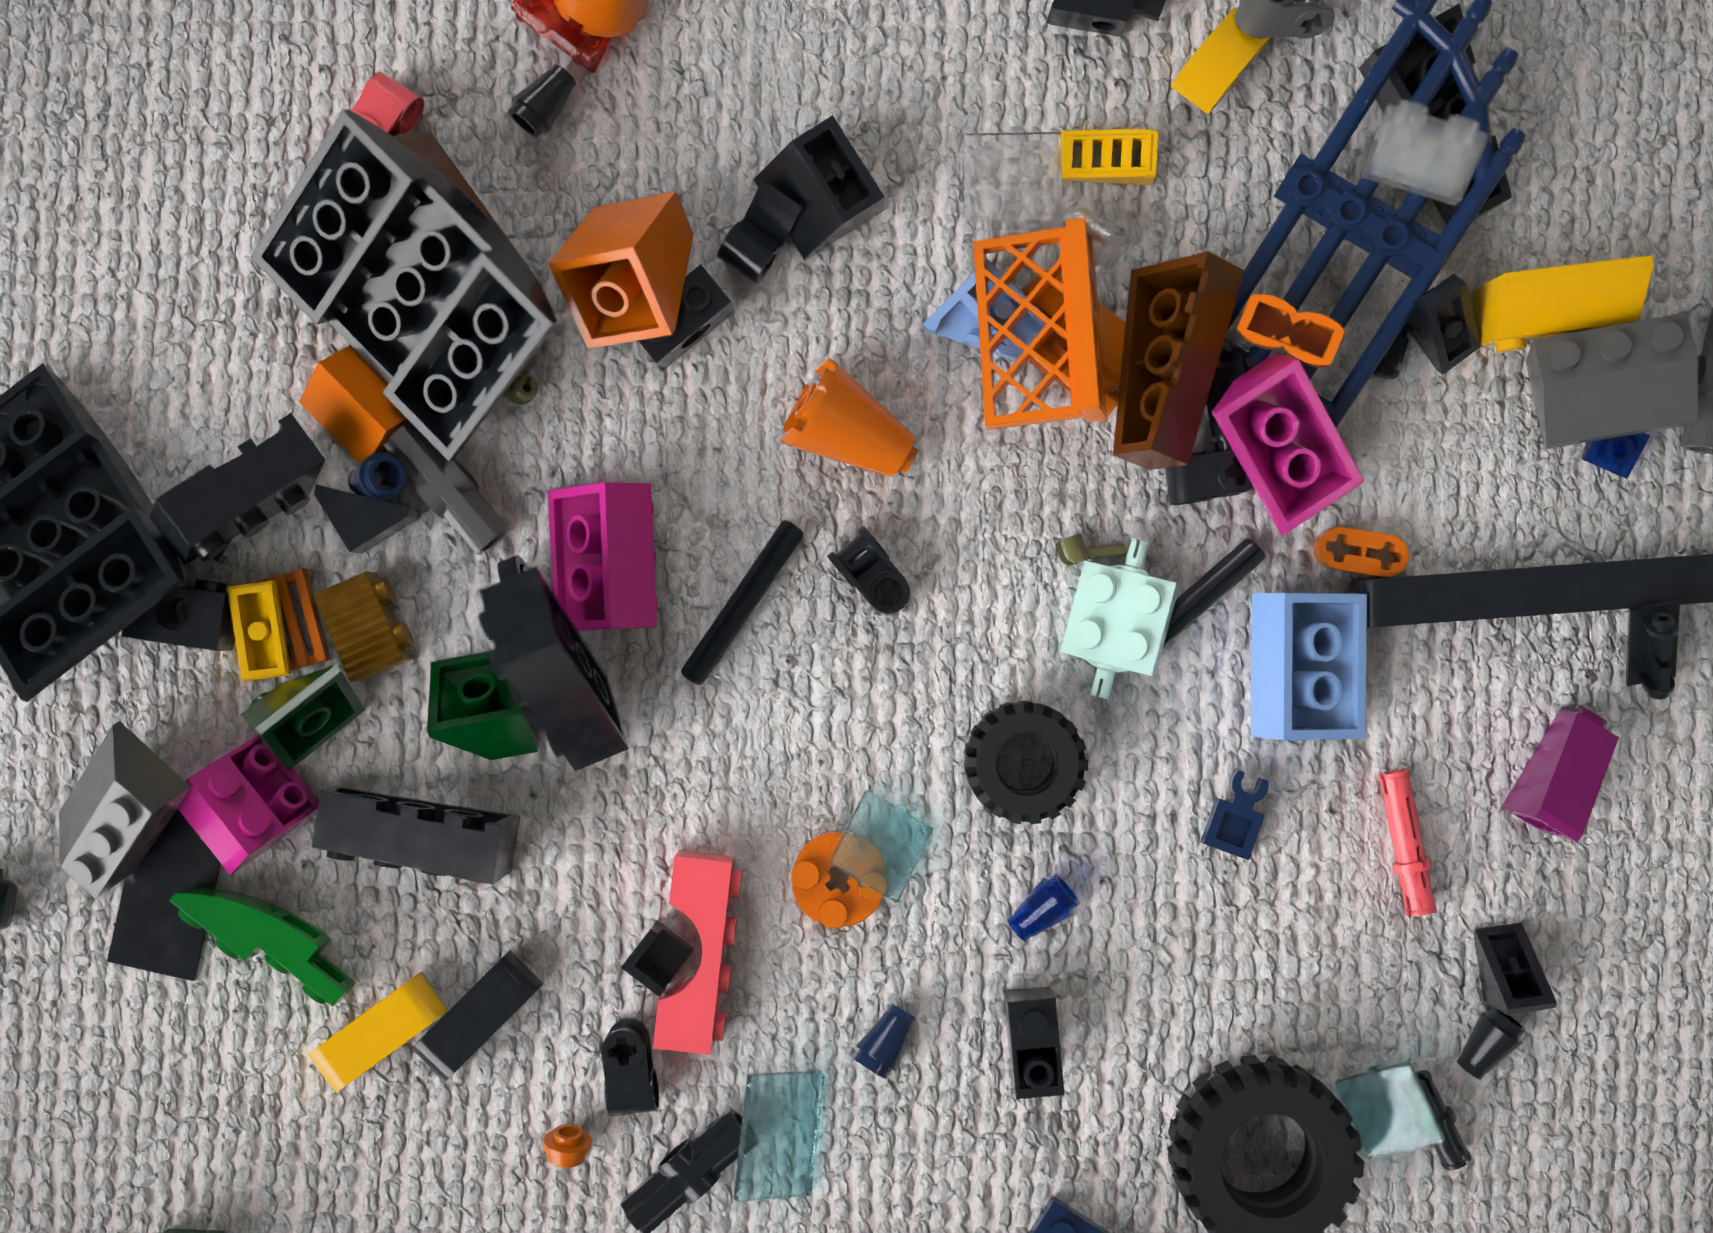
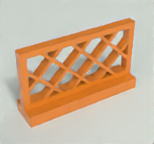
(1081, 320)

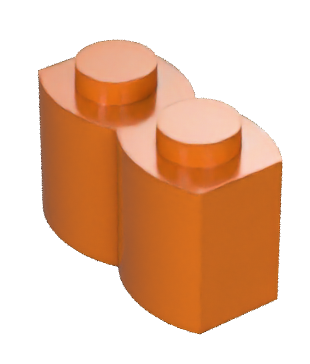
(1277, 325)

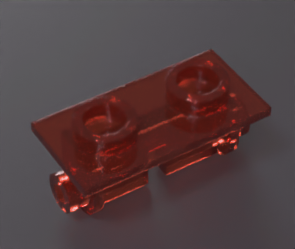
(567, 36)

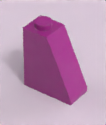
(1564, 775)

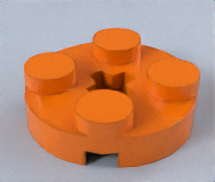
(818, 901)

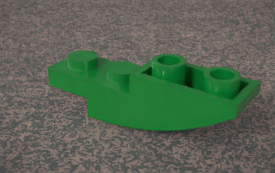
(251, 925)

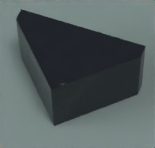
(363, 520)
(1511, 971)

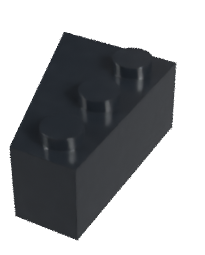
(239, 495)

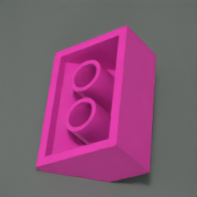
(1286, 441)
(604, 555)

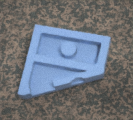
(959, 317)

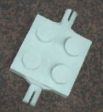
(1119, 618)

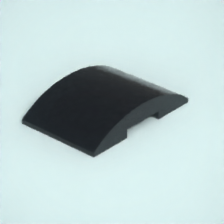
(407, 279)
(72, 536)

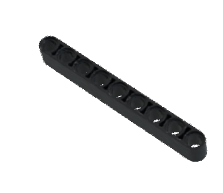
(1536, 590)

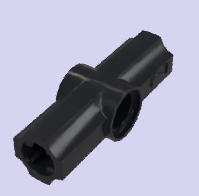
(685, 1173)

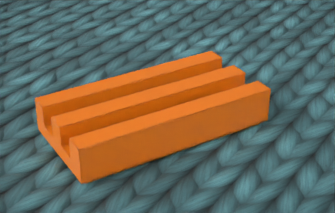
(311, 615)

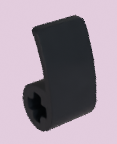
(761, 234)

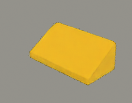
(259, 630)

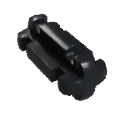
(1388, 366)

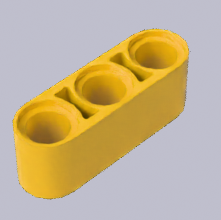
(378, 1032)

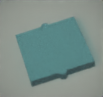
(881, 846)
(1390, 1110)

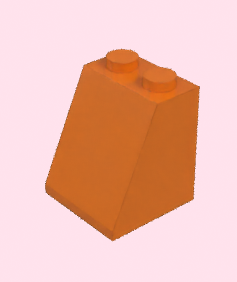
(626, 269)

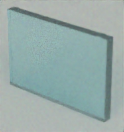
(779, 1135)

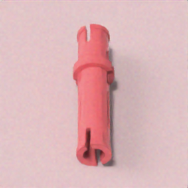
(1410, 856)

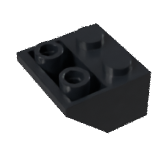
(828, 182)

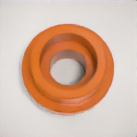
(567, 1146)

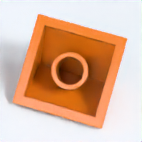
(350, 403)

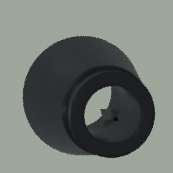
(541, 101)
(1490, 1042)

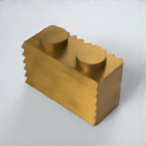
(365, 625)

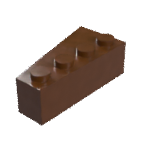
(1170, 355)

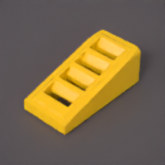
(1123, 138)

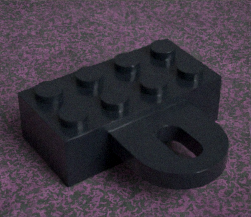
(550, 666)

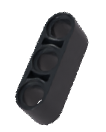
(477, 1016)

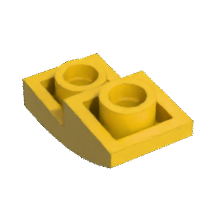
(1217, 64)

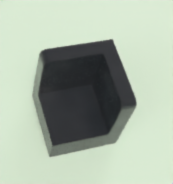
(657, 958)

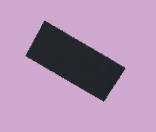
(147, 924)

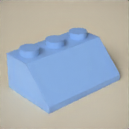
(1308, 666)

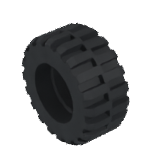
(1254, 1089)

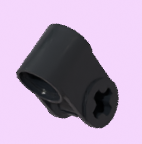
(1204, 478)
(870, 570)
(629, 1076)

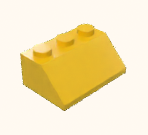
(1560, 301)

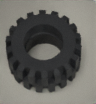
(1058, 787)

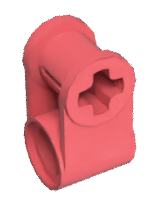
(389, 105)

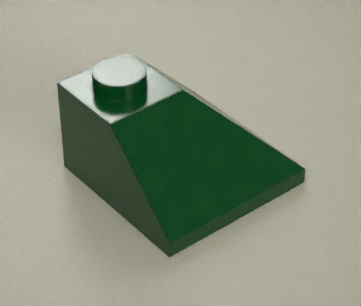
(477, 710)
(303, 714)

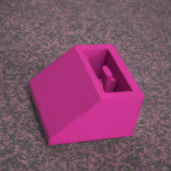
(246, 804)

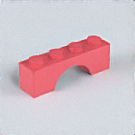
(689, 1013)

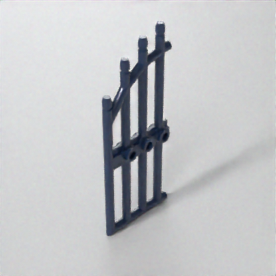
(1369, 223)

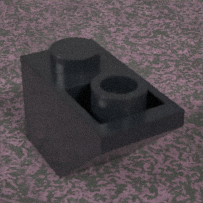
(1033, 1042)

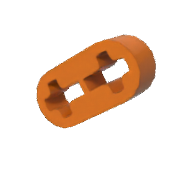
(1362, 541)

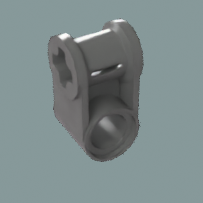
(1284, 18)

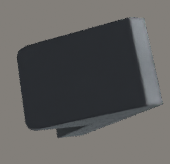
(1445, 324)

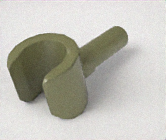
(1073, 551)

